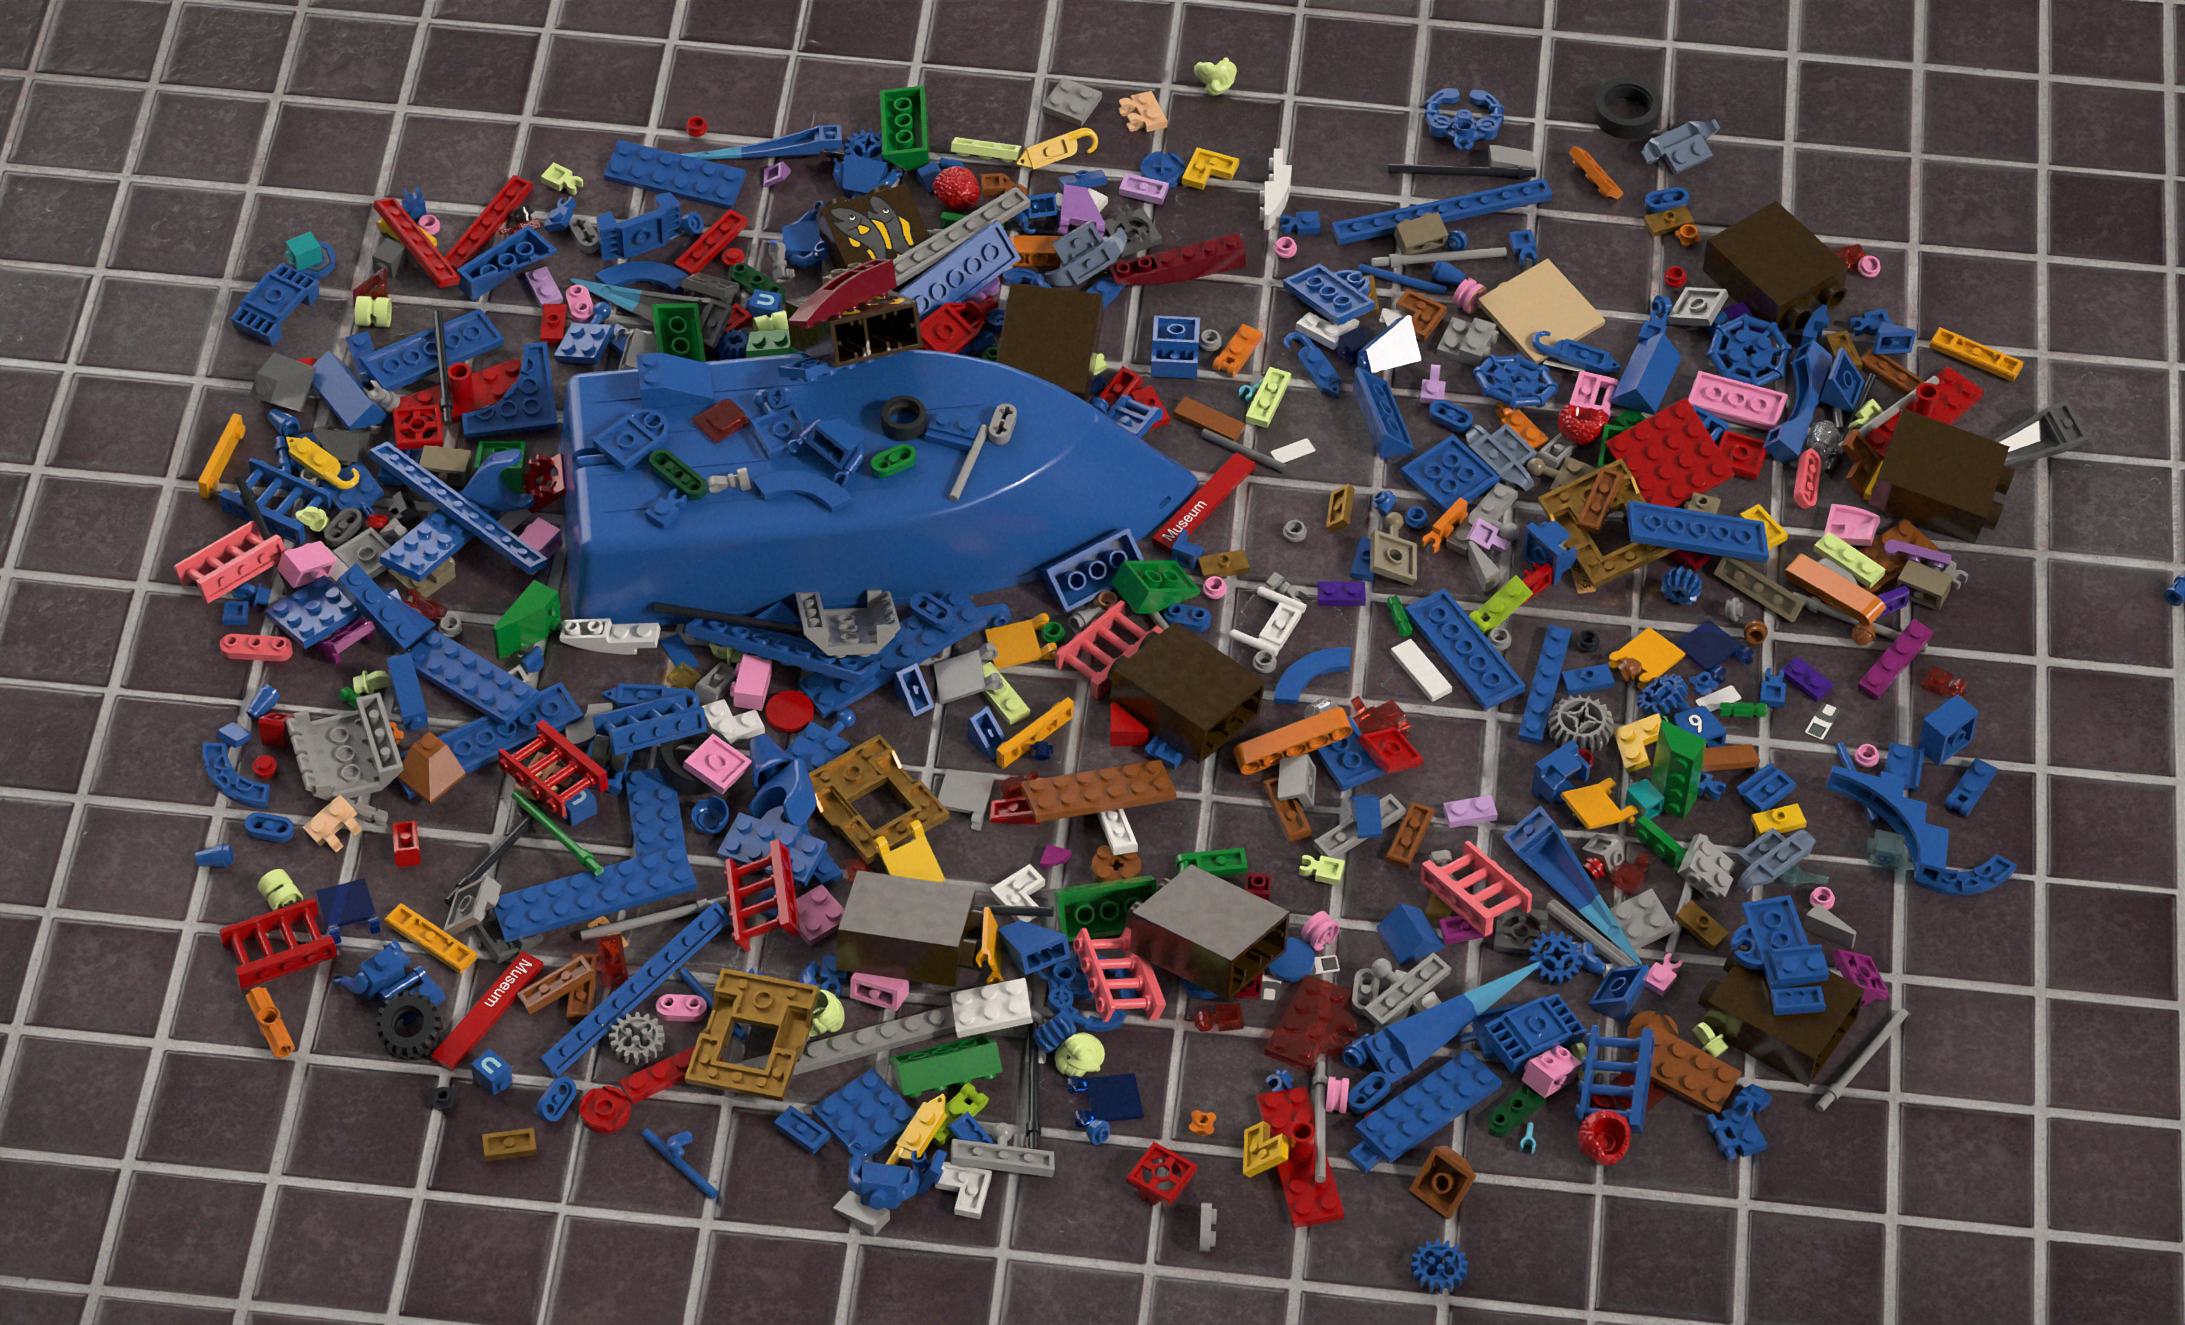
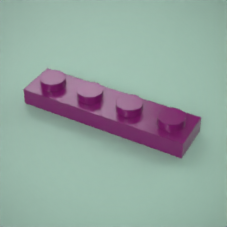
(1895, 659)

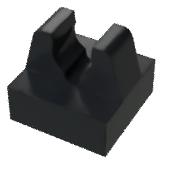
(404, 508)

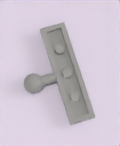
(1489, 510)
(1405, 989)
(1002, 1156)

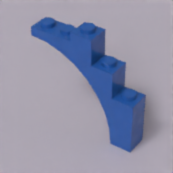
(1906, 816)

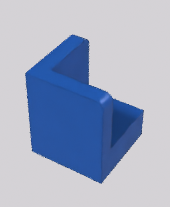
(1186, 553)

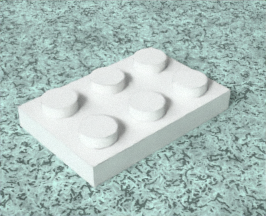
(991, 1007)

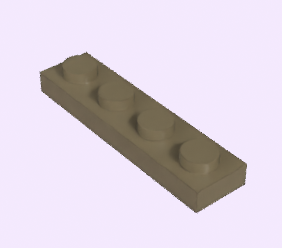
(1759, 588)

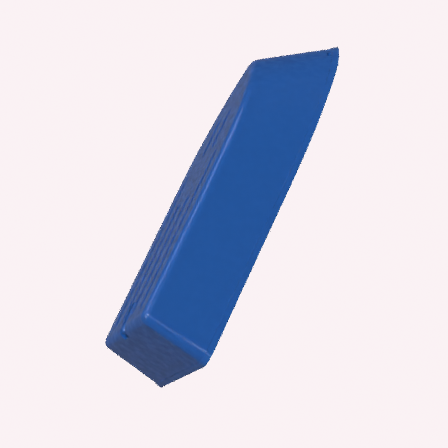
(1024, 505)

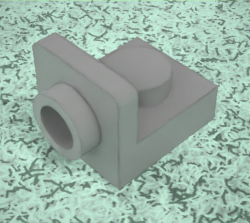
(393, 532)
(1605, 850)

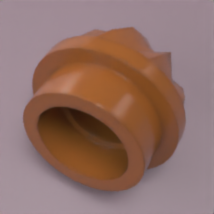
(1755, 632)
(1863, 634)
(1630, 669)

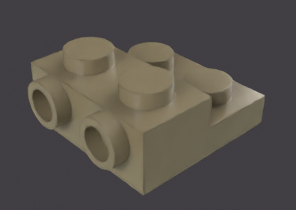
(431, 583)

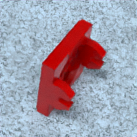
(431, 412)
(545, 495)
(1169, 1159)

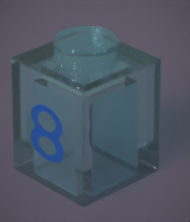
(1885, 849)

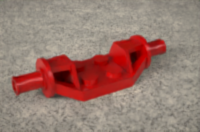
(949, 331)

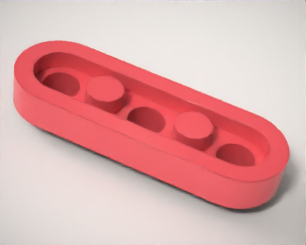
(1807, 479)
(265, 649)

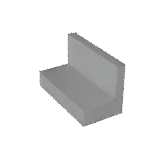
(1297, 780)

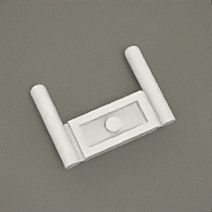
(1278, 626)

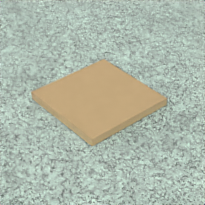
(1540, 302)

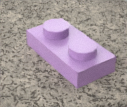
(1143, 188)
(543, 287)
(1470, 811)

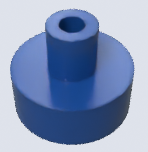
(692, 223)

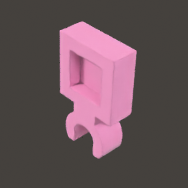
(1663, 976)

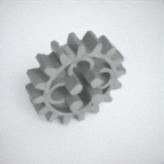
(630, 1047)

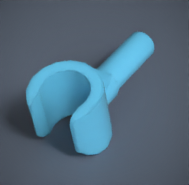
(1249, 391)
(1528, 1139)

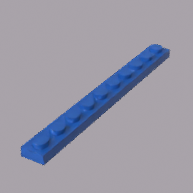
(1449, 210)
(458, 508)
(635, 990)

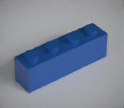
(503, 262)
(392, 618)

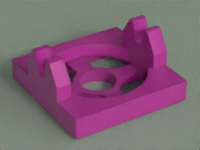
(347, 636)
(1849, 966)

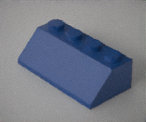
(1089, 569)

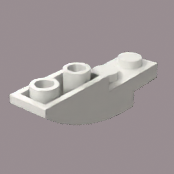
(1276, 190)
(606, 637)

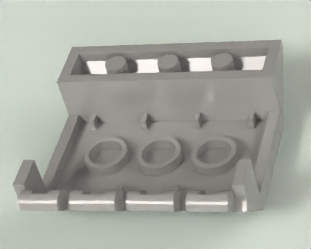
(849, 629)
(347, 751)

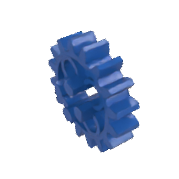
(1453, 1264)

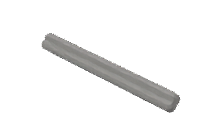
(1589, 935)

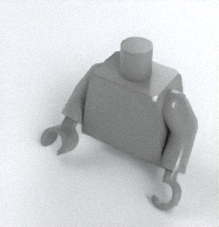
(637, 343)

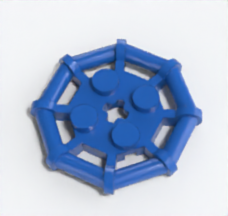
(1754, 341)
(1513, 383)

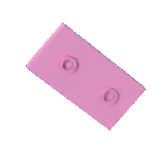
(1738, 401)

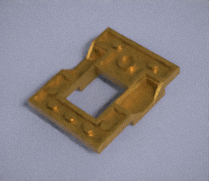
(1566, 506)
(856, 775)
(762, 1003)

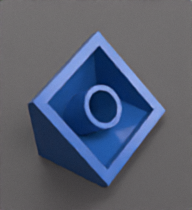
(1842, 383)
(1409, 934)
(1620, 991)

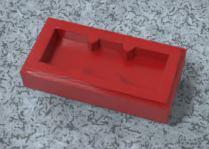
(553, 323)
(1150, 398)

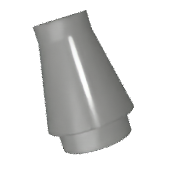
(1081, 619)

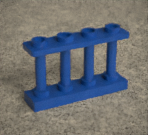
(275, 520)
(650, 723)
(1641, 1069)

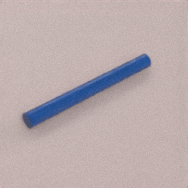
(1401, 279)
(1848, 764)
(695, 985)
(680, 1164)

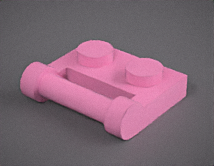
(1587, 389)

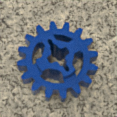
(865, 146)
(1662, 695)
(1561, 949)

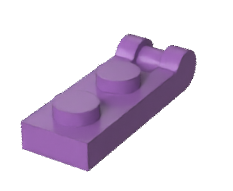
(1916, 553)

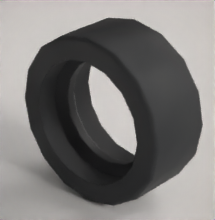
(899, 404)

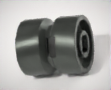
(603, 754)

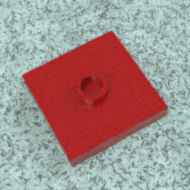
(1743, 454)
(1390, 750)

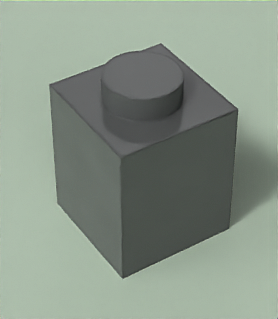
(390, 256)

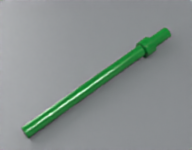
(583, 856)

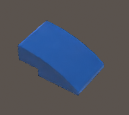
(1175, 347)

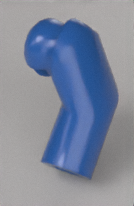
(946, 162)
(1590, 961)
(808, 974)
(675, 1143)

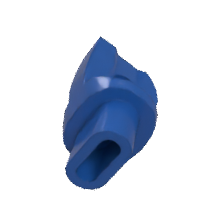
(252, 594)

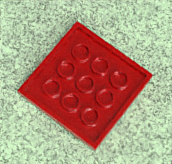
(1671, 456)

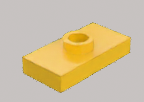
(1781, 819)

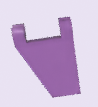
(1078, 209)

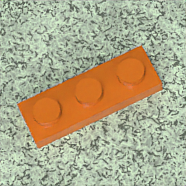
(1595, 173)

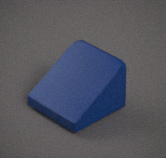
(926, 176)

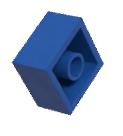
(1948, 729)

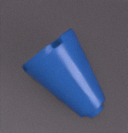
(766, 759)

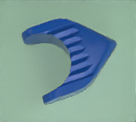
(489, 489)
(789, 789)

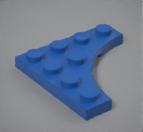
(525, 406)

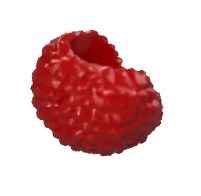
(956, 188)
(1581, 425)
(1604, 1137)

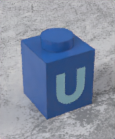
(764, 303)
(580, 807)
(492, 1072)

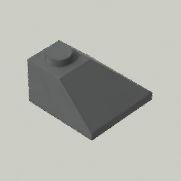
(283, 382)
(343, 444)

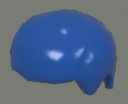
(710, 815)

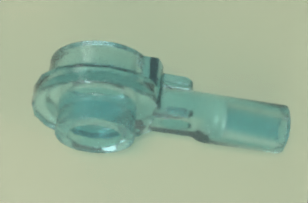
(1795, 876)

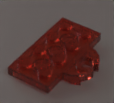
(1313, 1024)

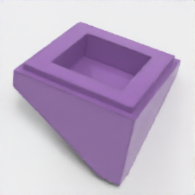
(775, 173)

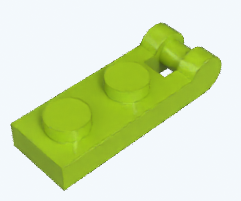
(1501, 605)
(957, 1107)

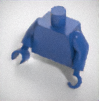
(860, 175)
(1040, 206)
(803, 241)
(837, 443)
(377, 972)
(883, 1184)

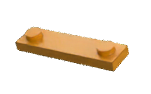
(1976, 354)
(210, 476)
(1037, 731)
(430, 938)

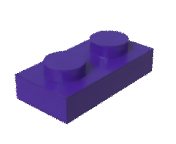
(1341, 593)
(1807, 679)

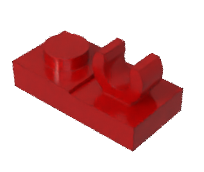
(1539, 579)

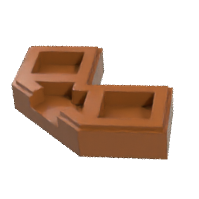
(998, 184)

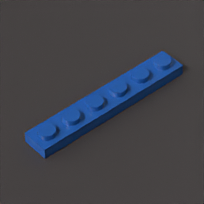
(1544, 685)

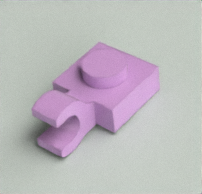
(1433, 388)
(1485, 536)

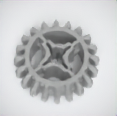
(1570, 714)

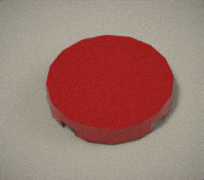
(789, 712)
(604, 1109)

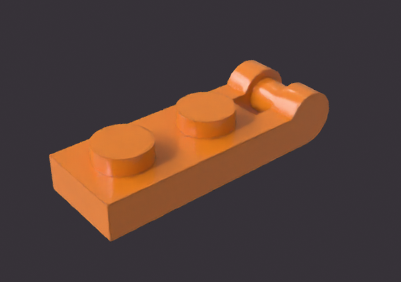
(1238, 350)

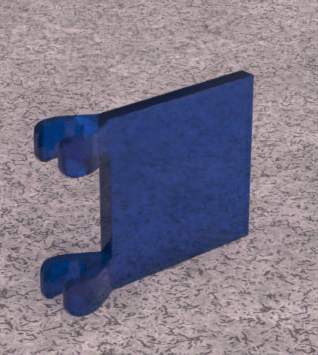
(1711, 647)
(347, 905)
(1109, 1098)

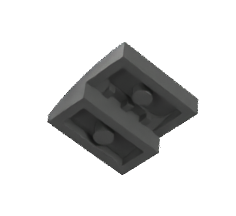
(492, 938)

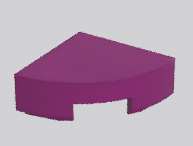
(1054, 856)

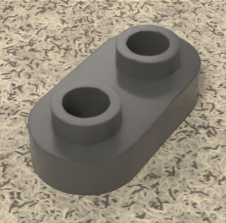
(340, 529)

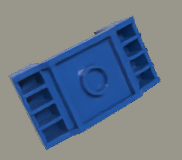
(641, 232)
(273, 302)
(1533, 1030)

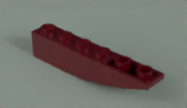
(1183, 262)
(846, 292)

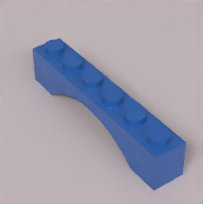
(1810, 369)

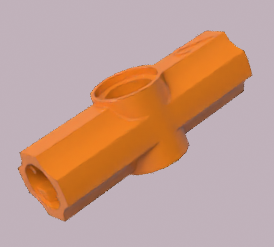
(265, 1012)

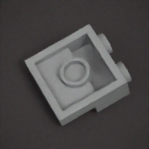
(1468, 341)
(1707, 868)
(471, 903)

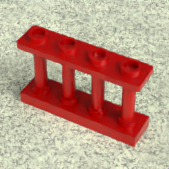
(561, 750)
(783, 899)
(285, 962)

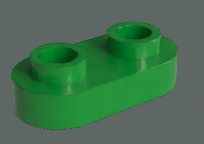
(891, 462)

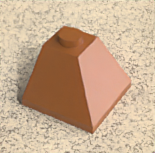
(430, 768)
(1443, 1180)

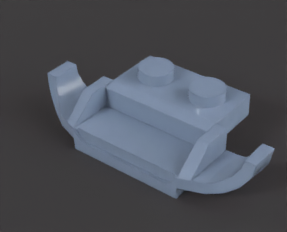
(1682, 146)
(1085, 254)
(1504, 453)
(1772, 856)

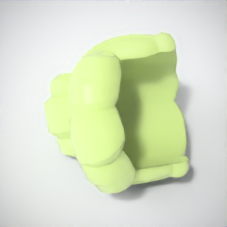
(1217, 77)
(827, 1014)
(1085, 1055)

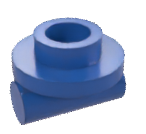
(1384, 502)
(532, 660)

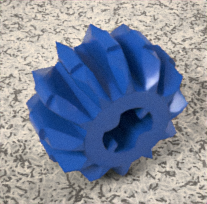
(733, 345)
(1681, 585)
(1054, 1032)

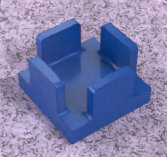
(1543, 547)
(1554, 770)

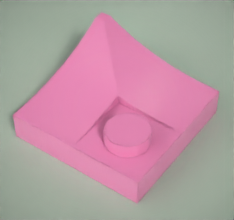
(1852, 524)

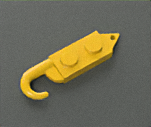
(1055, 148)
(319, 462)
(920, 1130)

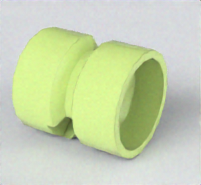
(373, 311)
(777, 321)
(279, 889)

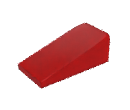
(1122, 383)
(1011, 812)
(406, 843)

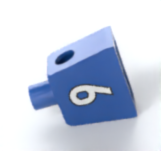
(1700, 723)

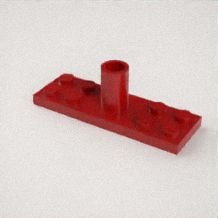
(467, 390)
(1939, 402)
(1307, 1201)

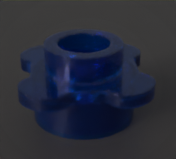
(1041, 750)

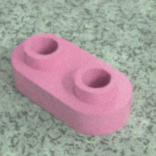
(579, 304)
(681, 1008)

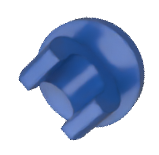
(1282, 1077)

